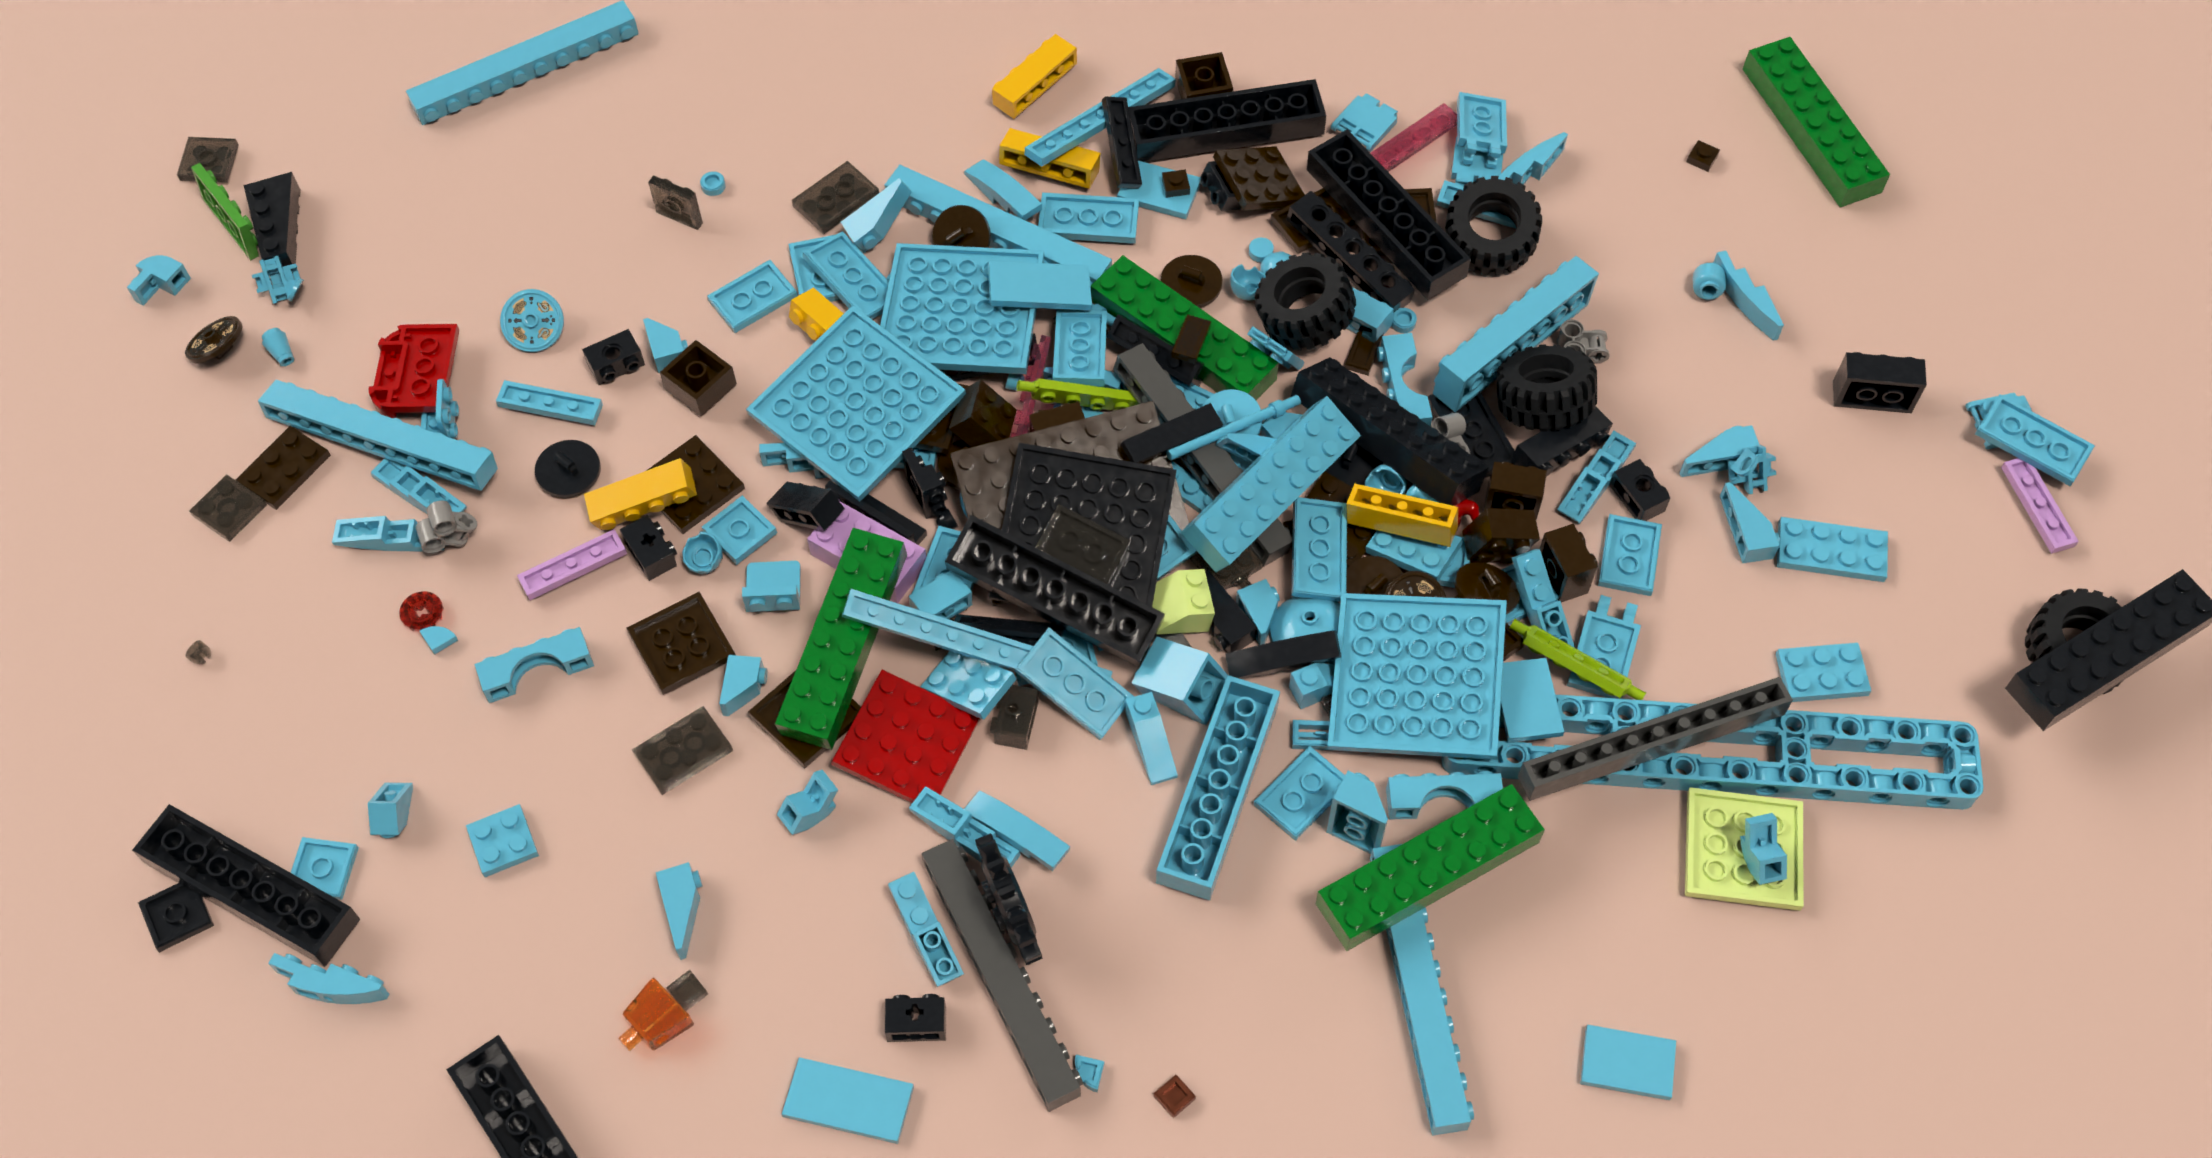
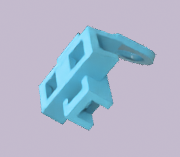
(284, 284)
(1747, 469)

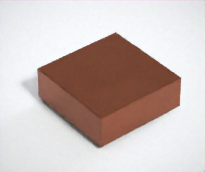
(1174, 1096)

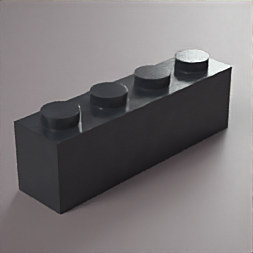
(1557, 448)

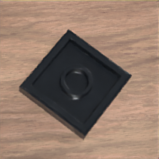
(174, 915)

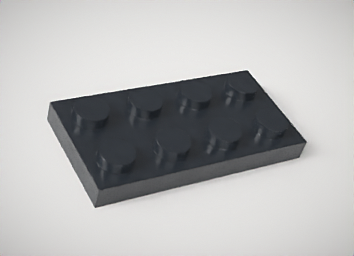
(1482, 431)

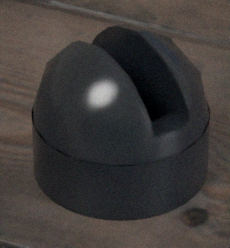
(946, 520)

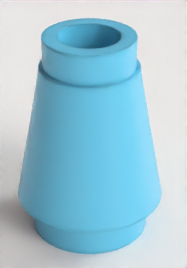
(278, 346)

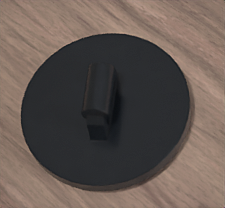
(1354, 465)
(567, 468)

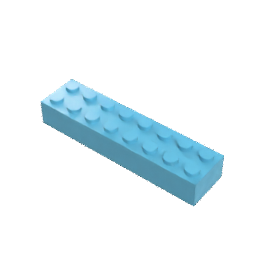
(1521, 326)
(1270, 484)
(1217, 788)

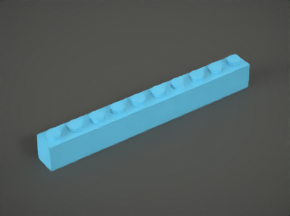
(522, 62)
(1008, 231)
(378, 434)
(1427, 1021)

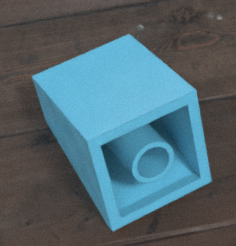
(1181, 679)

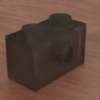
(1015, 717)

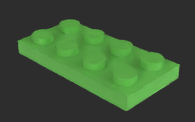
(226, 211)

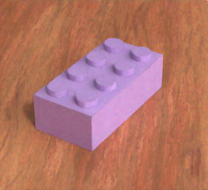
(830, 544)

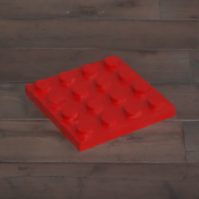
(905, 739)

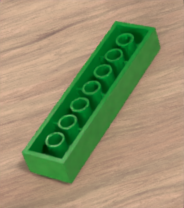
(1815, 122)
(1226, 356)
(838, 645)
(1429, 867)

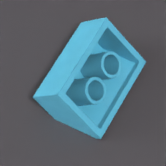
(1357, 813)

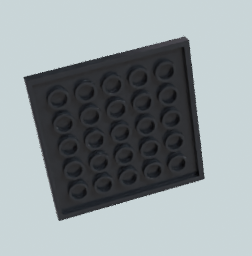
(1111, 492)

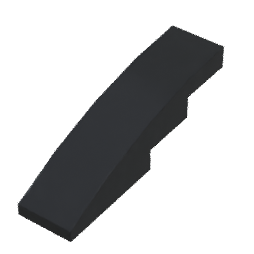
(1283, 655)

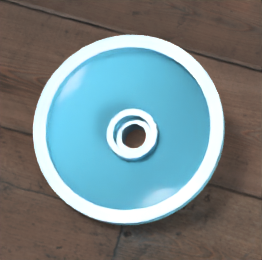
(1292, 615)

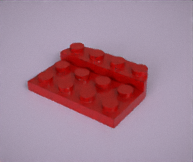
(410, 367)

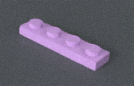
(2040, 505)
(572, 564)

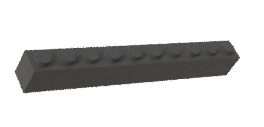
(1208, 464)
(1654, 738)
(1002, 976)

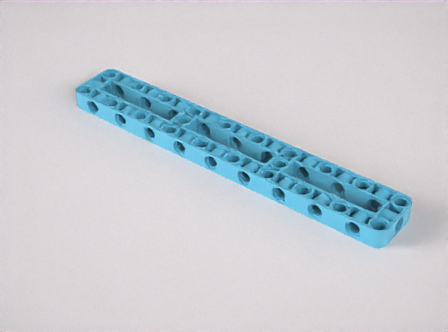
(1773, 779)

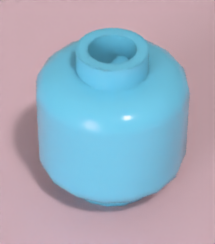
(1709, 281)

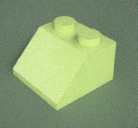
(1185, 602)

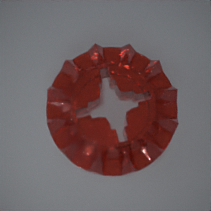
(418, 602)

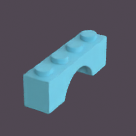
(1398, 357)
(502, 673)
(1409, 794)

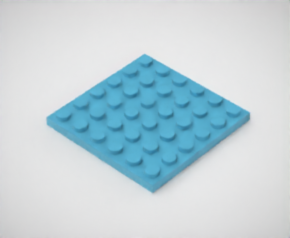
(944, 313)
(856, 402)
(1418, 676)

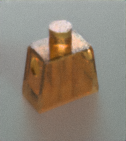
(654, 1018)

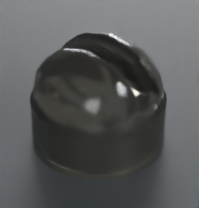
(197, 652)

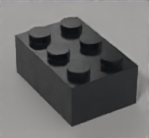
(1879, 382)

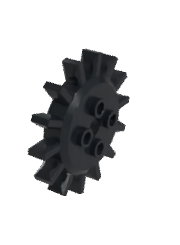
(1011, 908)

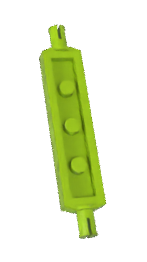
(1088, 396)
(1580, 663)

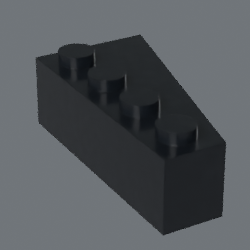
(274, 216)

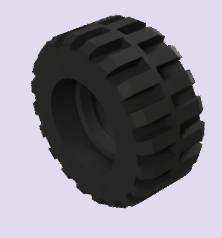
(1499, 197)
(1313, 323)
(1547, 387)
(2066, 610)

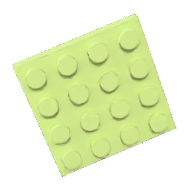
(1715, 856)

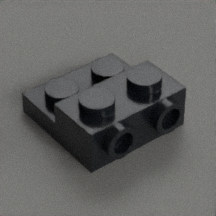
(1220, 191)
(925, 484)

